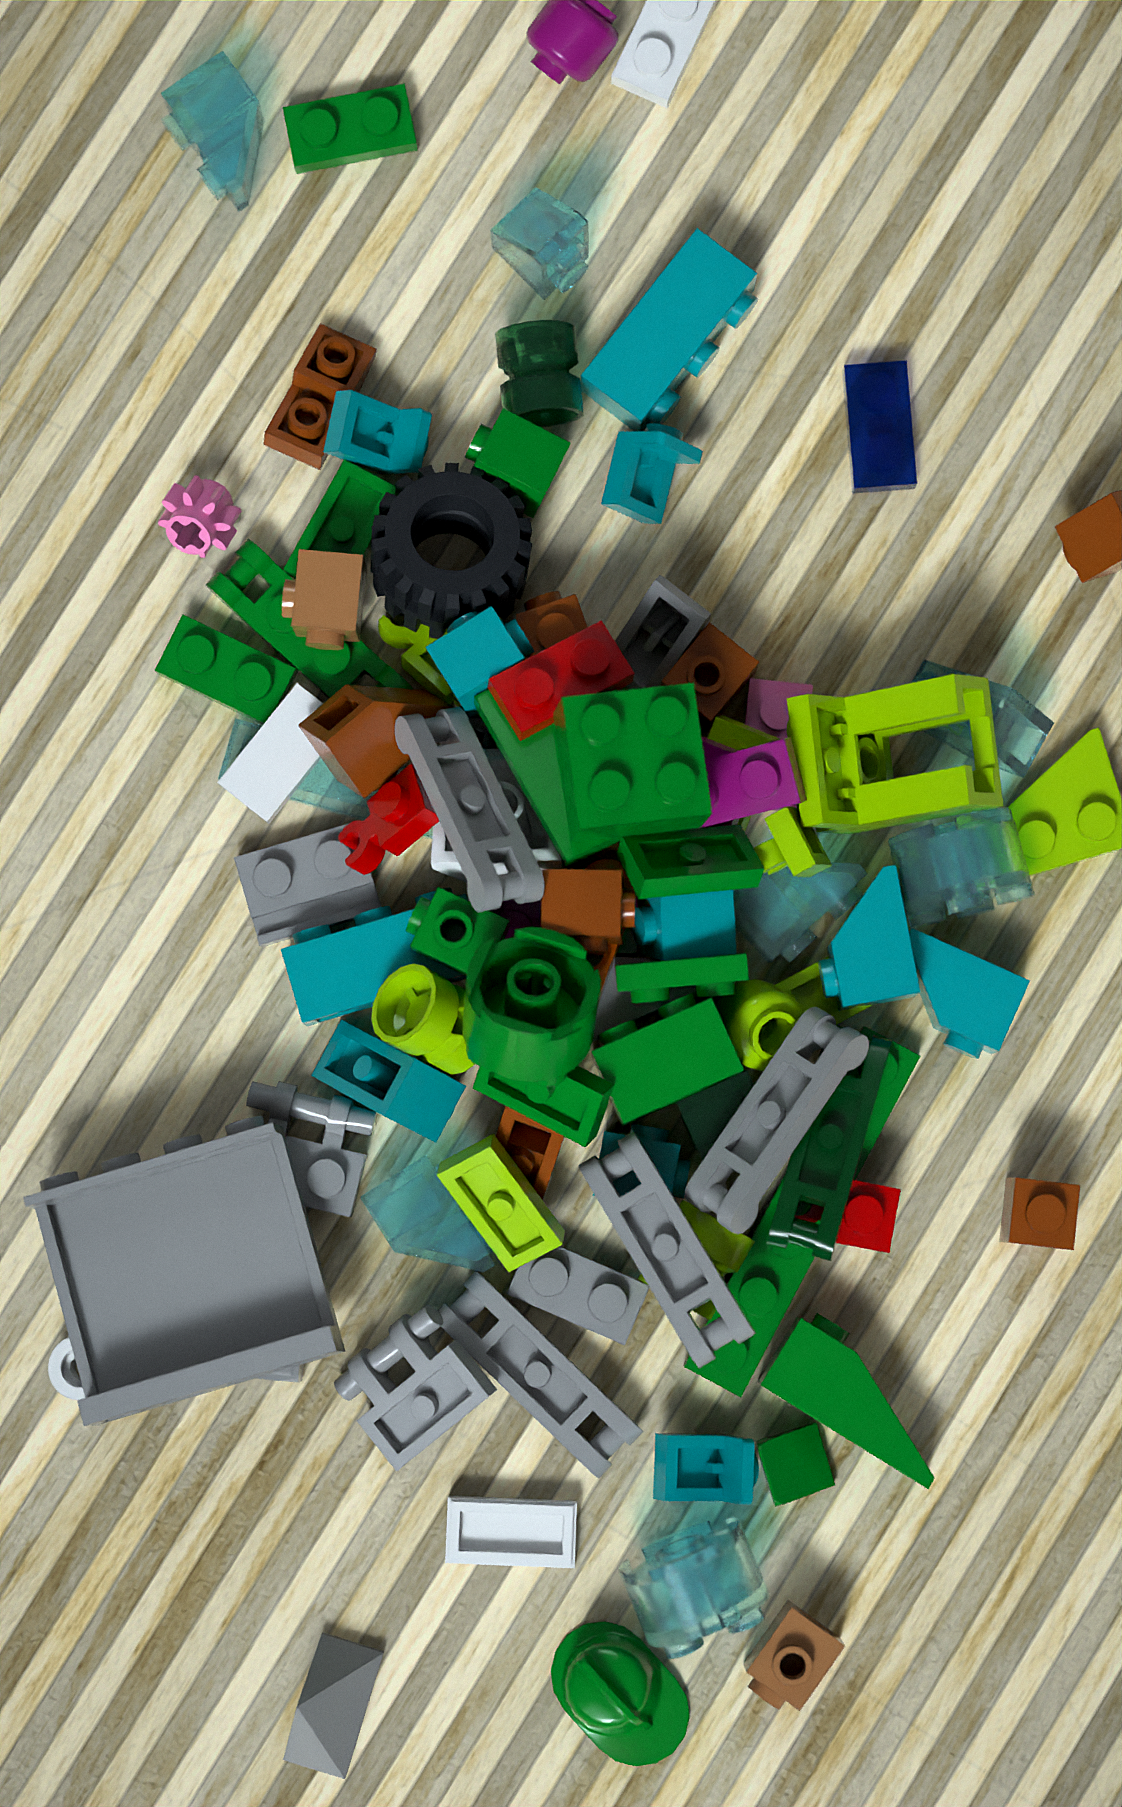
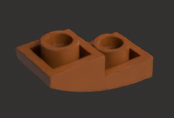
(302, 420)

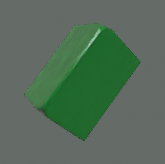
(794, 1464)

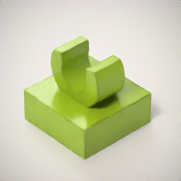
(791, 846)

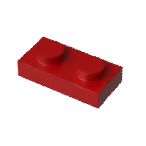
(573, 667)

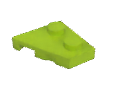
(1071, 809)

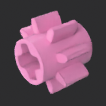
(199, 516)

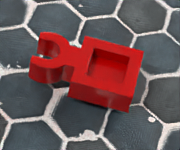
(396, 820)
(867, 1216)

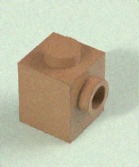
(326, 598)
(791, 1658)

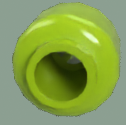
(758, 1020)

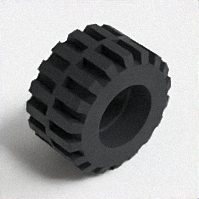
(454, 505)

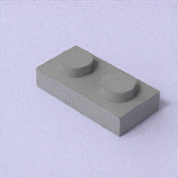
(581, 1292)

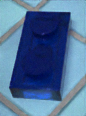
(879, 427)

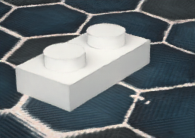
(661, 48)

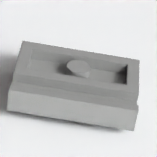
(303, 886)

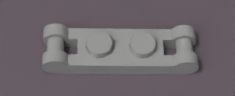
(471, 808)
(774, 1118)
(666, 1249)
(538, 1375)

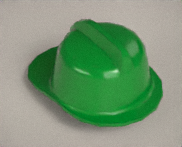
(620, 1693)

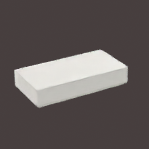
(275, 758)
(511, 1531)

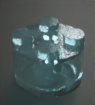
(960, 867)
(695, 1587)

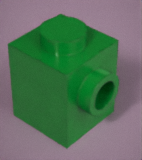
(520, 456)
(452, 930)

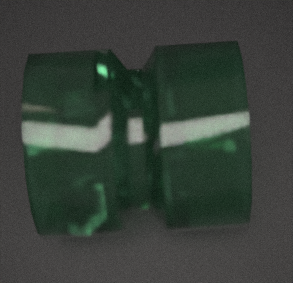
(538, 367)

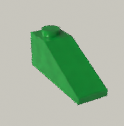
(835, 1388)

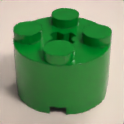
(530, 1006)

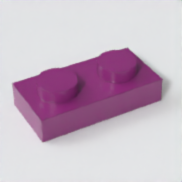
(753, 781)

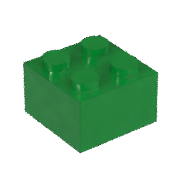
(632, 762)
(666, 1059)

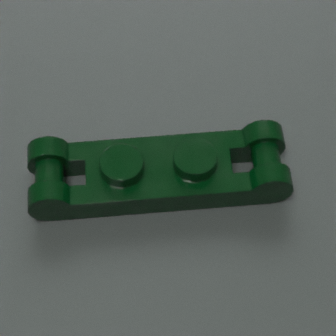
(828, 1157)

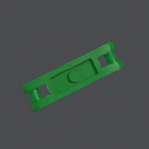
(323, 668)

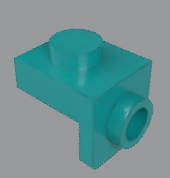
(377, 434)
(644, 471)
(704, 1468)

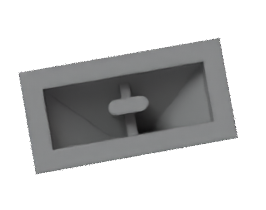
(332, 1705)

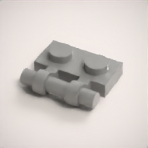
(325, 1171)
(426, 1403)

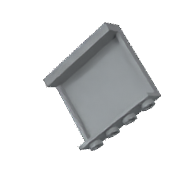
(186, 1270)

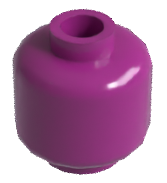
(572, 38)

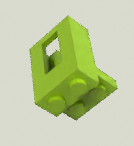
(848, 759)

